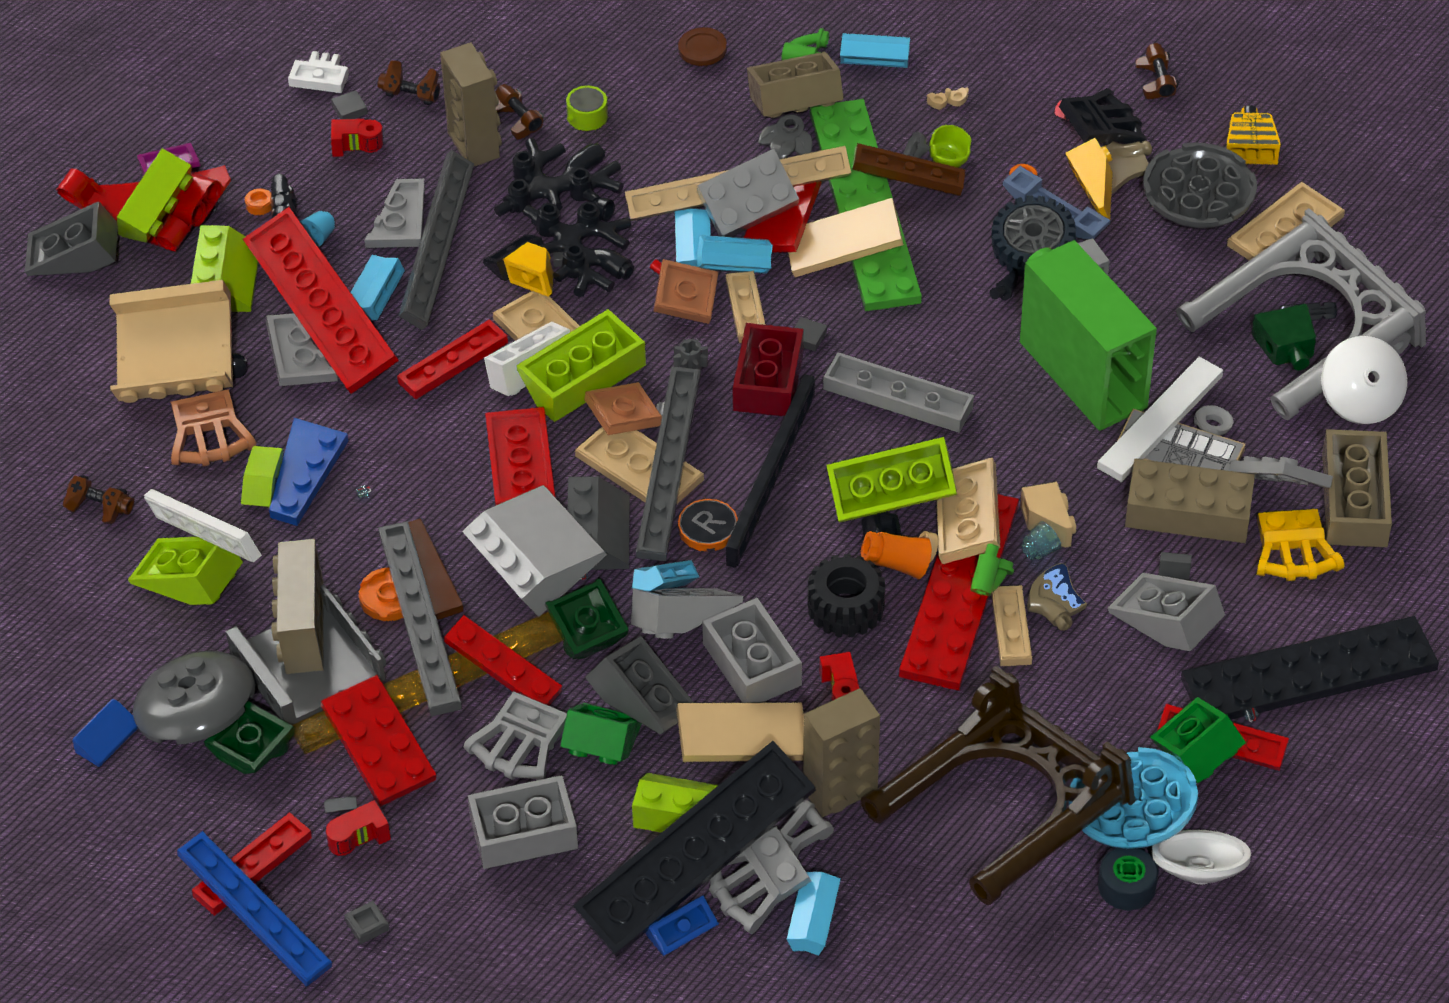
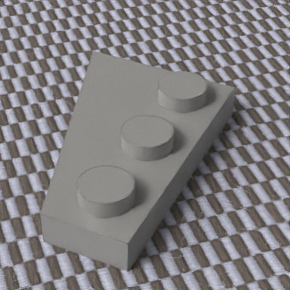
(401, 218)
(1278, 470)

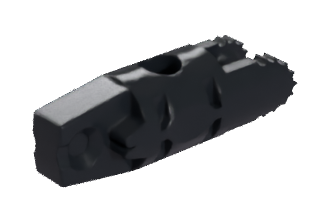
(282, 195)

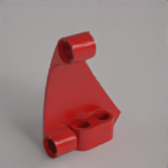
(190, 210)

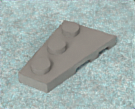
(295, 354)

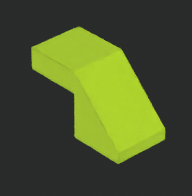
(260, 475)

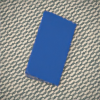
(105, 733)
(682, 926)

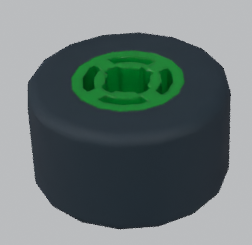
(1128, 878)

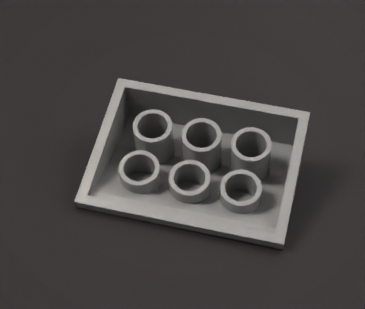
(535, 546)

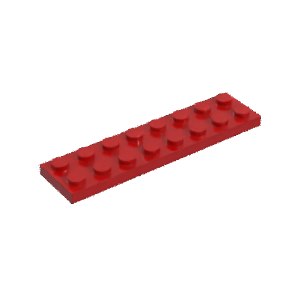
(320, 300)
(951, 616)

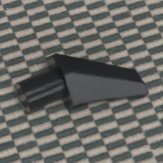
(1005, 287)

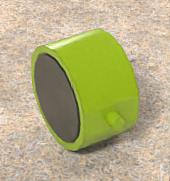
(587, 108)

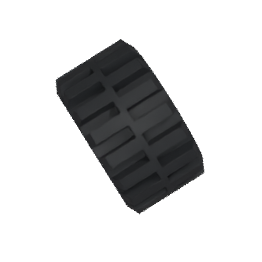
(852, 577)

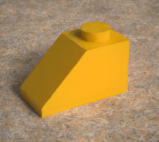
(530, 268)

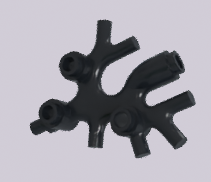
(533, 184)
(576, 257)

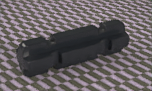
(1327, 310)

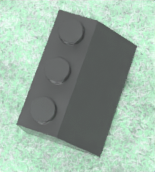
(604, 516)

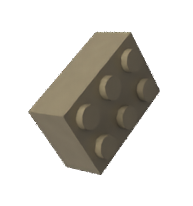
(795, 84)

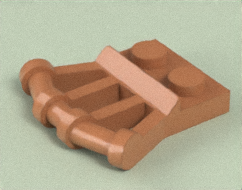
(205, 414)

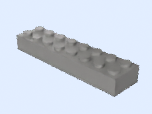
(898, 392)

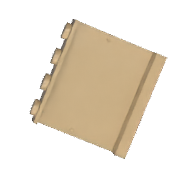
(173, 341)

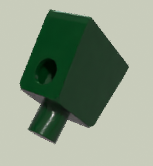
(1286, 335)

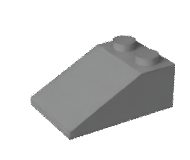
(678, 609)
(1170, 609)

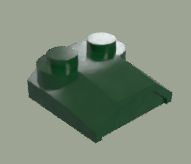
(587, 620)
(251, 740)

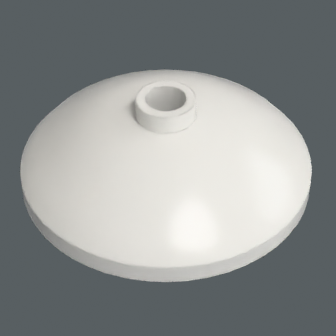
(1347, 382)
(1202, 856)

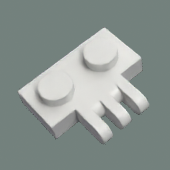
(319, 74)

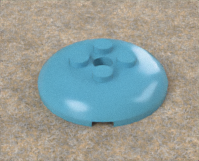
(1162, 806)

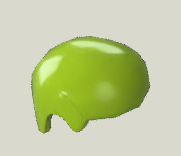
(950, 145)

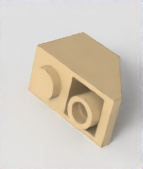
(1048, 505)

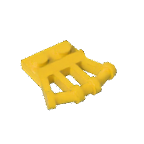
(1291, 531)

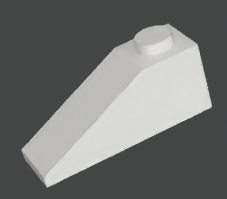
(502, 363)

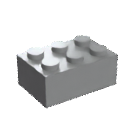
(748, 194)
(752, 652)
(523, 822)

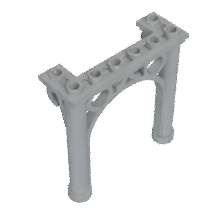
(1293, 256)

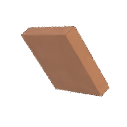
(685, 291)
(623, 408)

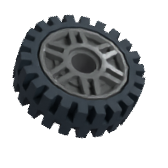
(1029, 227)

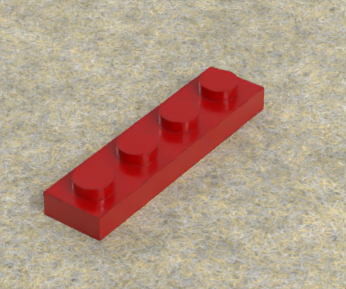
(452, 359)
(501, 662)
(1260, 746)
(260, 857)

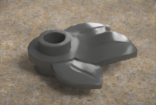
(786, 139)

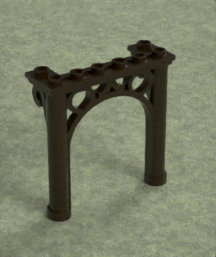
(996, 715)

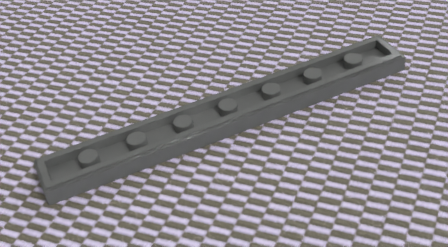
(436, 240)
(668, 464)
(419, 619)

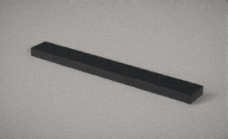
(770, 471)

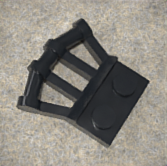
(1095, 121)

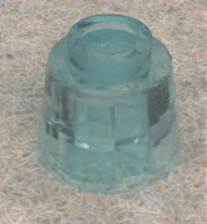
(1040, 542)

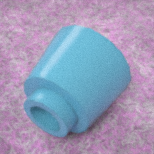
(319, 226)

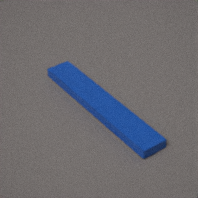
(254, 908)

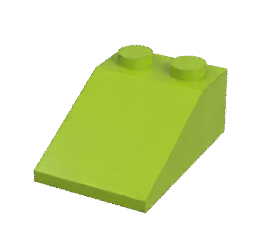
(186, 570)

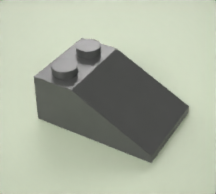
(73, 243)
(639, 686)

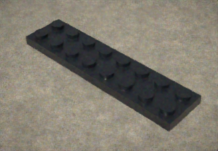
(1313, 668)
(694, 848)

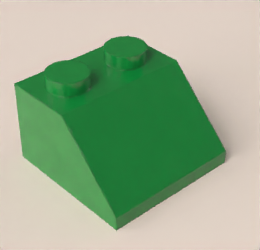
(599, 733)
(1199, 738)

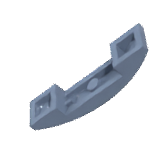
(1024, 183)

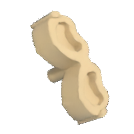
(954, 98)

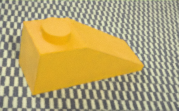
(1094, 173)

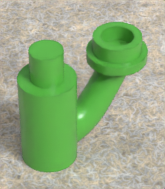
(799, 46)
(990, 571)

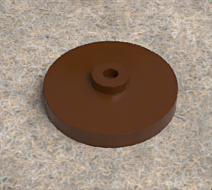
(702, 46)

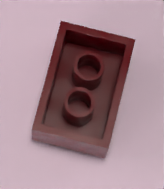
(768, 369)

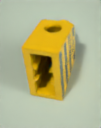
(1254, 136)

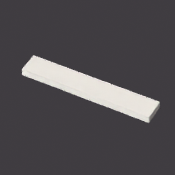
(1160, 418)
(202, 525)

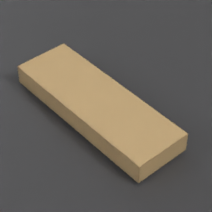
(744, 300)
(1011, 626)

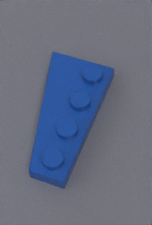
(305, 466)

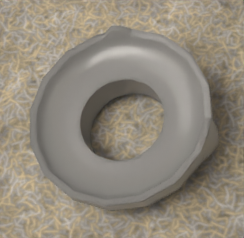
(1213, 413)

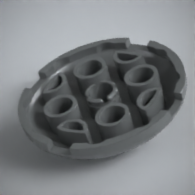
(1200, 185)
(193, 697)

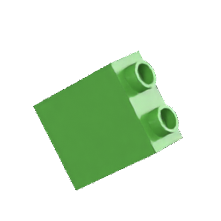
(1087, 334)

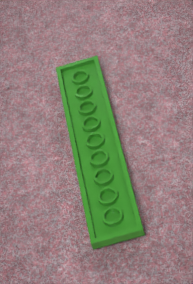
(886, 276)

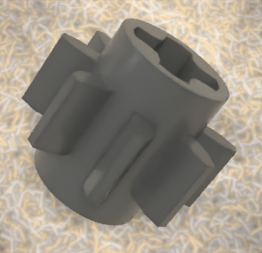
(690, 355)

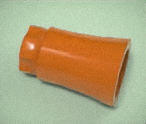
(898, 552)

